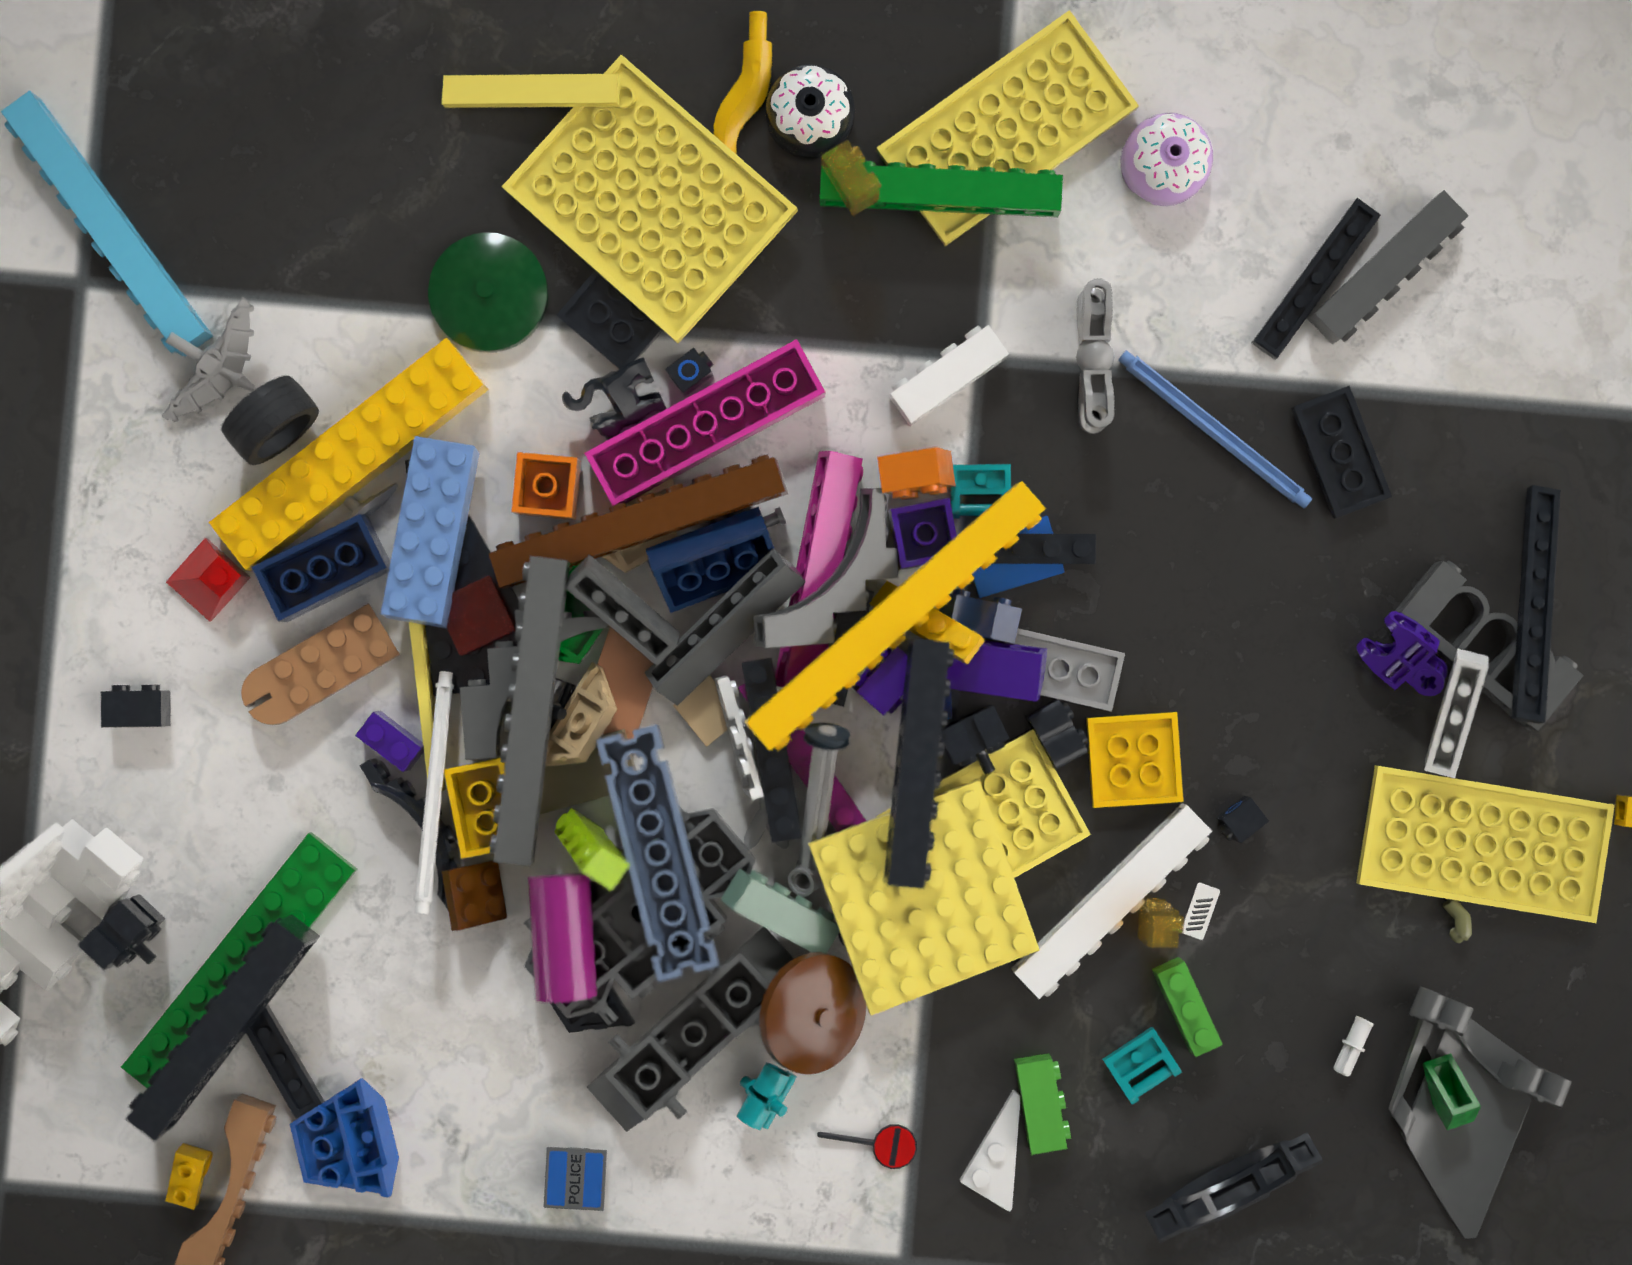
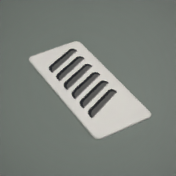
(1200, 911)

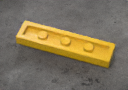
(940, 628)

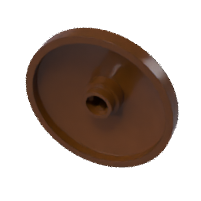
(812, 1013)

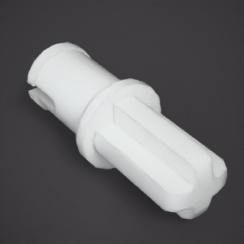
(1353, 1046)

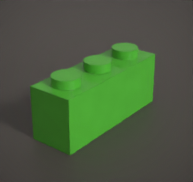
(1187, 1007)
(1042, 1103)

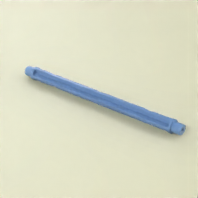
(1215, 429)

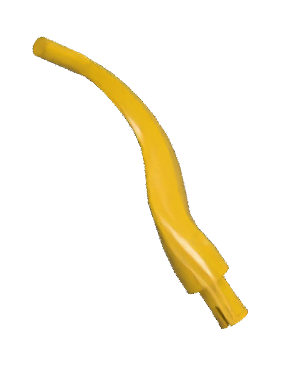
(751, 87)

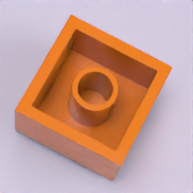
(915, 472)
(546, 486)

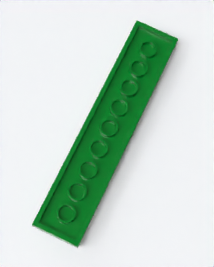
(299, 888)

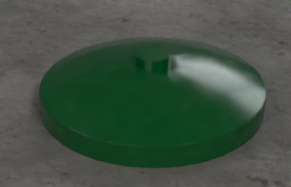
(488, 292)

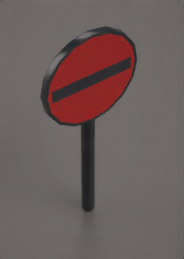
(892, 1146)

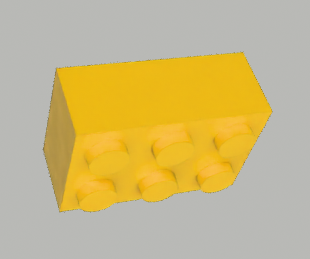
(473, 802)

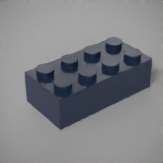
(709, 558)
(322, 568)

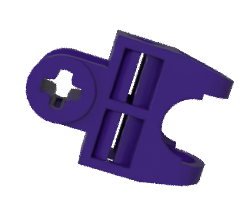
(1408, 658)

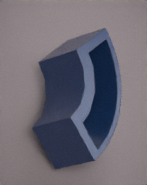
(989, 619)

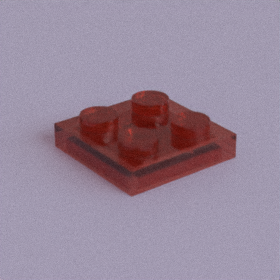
(477, 616)

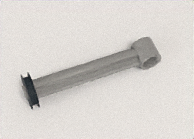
(825, 740)

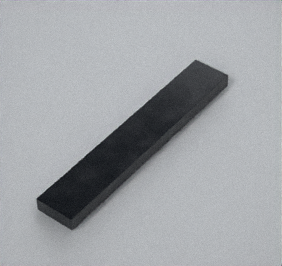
(1316, 278)

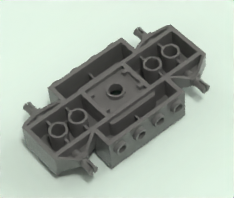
(621, 940)

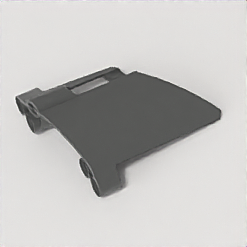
(1471, 1158)

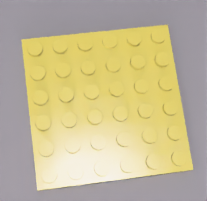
(930, 937)

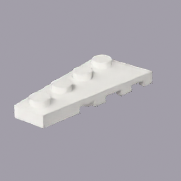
(741, 745)

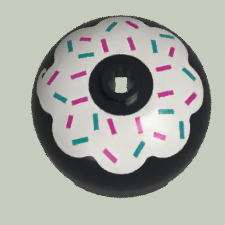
(812, 128)

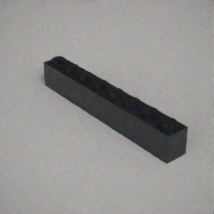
(917, 763)

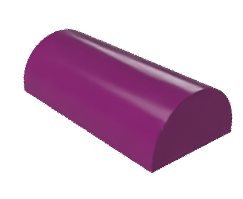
(562, 937)

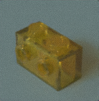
(850, 177)
(1159, 924)

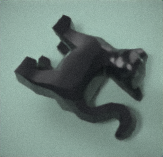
(621, 392)

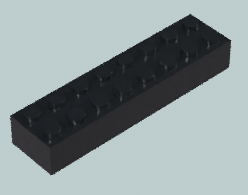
(222, 1026)

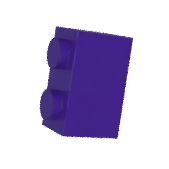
(391, 741)

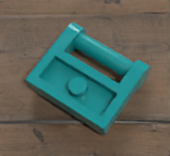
(978, 480)
(1137, 1057)

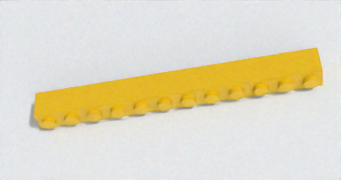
(894, 616)

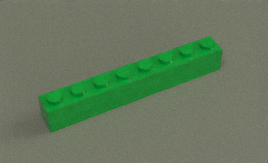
(959, 190)

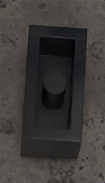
(135, 708)

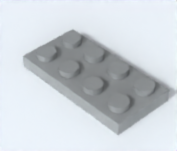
(1077, 670)

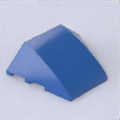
(348, 1142)

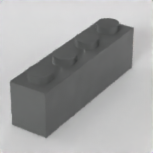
(622, 610)

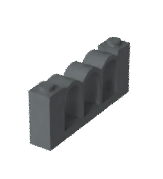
(1430, 598)

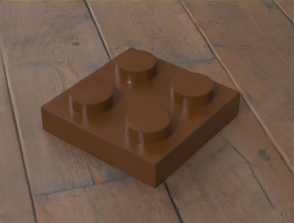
(474, 895)

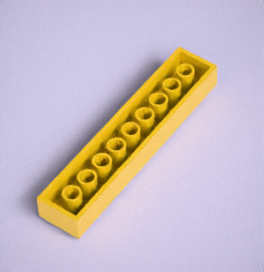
(348, 455)

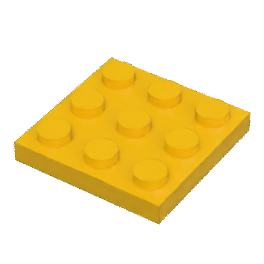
(1134, 759)

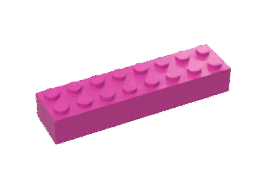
(706, 424)

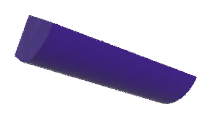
(1001, 671)

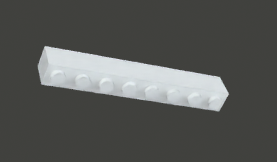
(1111, 900)

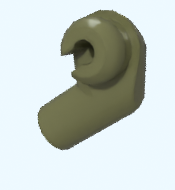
(1463, 925)

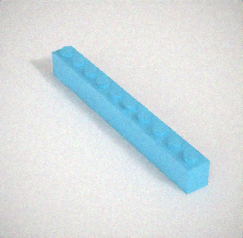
(104, 221)

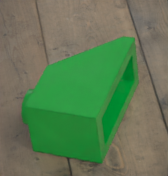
(1450, 1092)

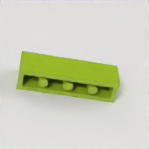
(591, 848)

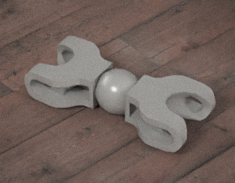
(1095, 356)

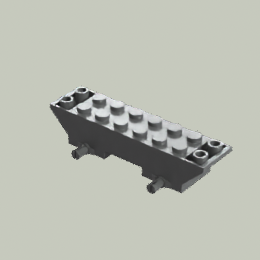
(689, 1034)

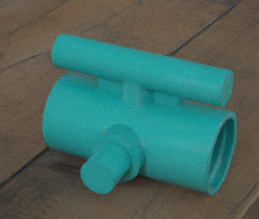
(765, 1096)

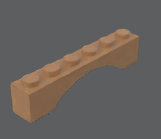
(245, 1132)

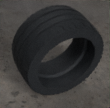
(269, 420)

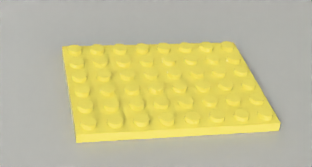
(651, 201)

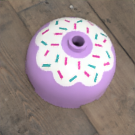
(1167, 159)

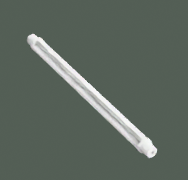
(433, 793)

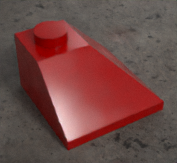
(208, 579)

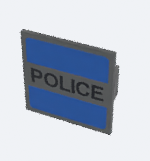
(575, 1178)

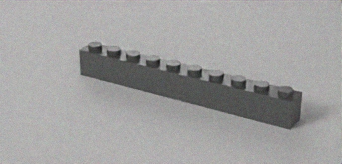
(531, 711)

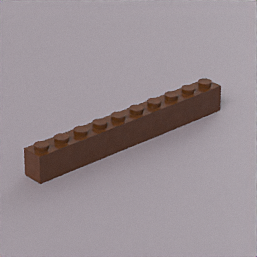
(645, 520)

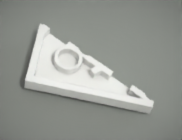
(993, 1164)

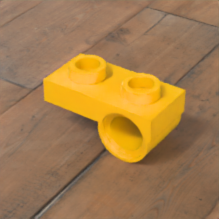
(187, 1175)

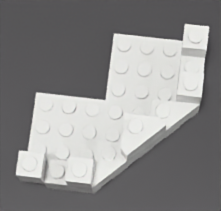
(39, 895)

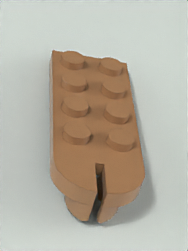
(318, 667)

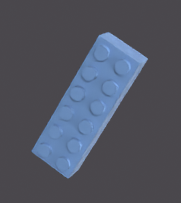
(430, 532)

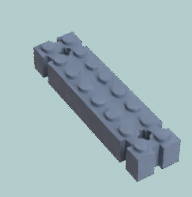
(658, 853)

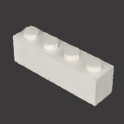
(948, 375)
(1456, 713)

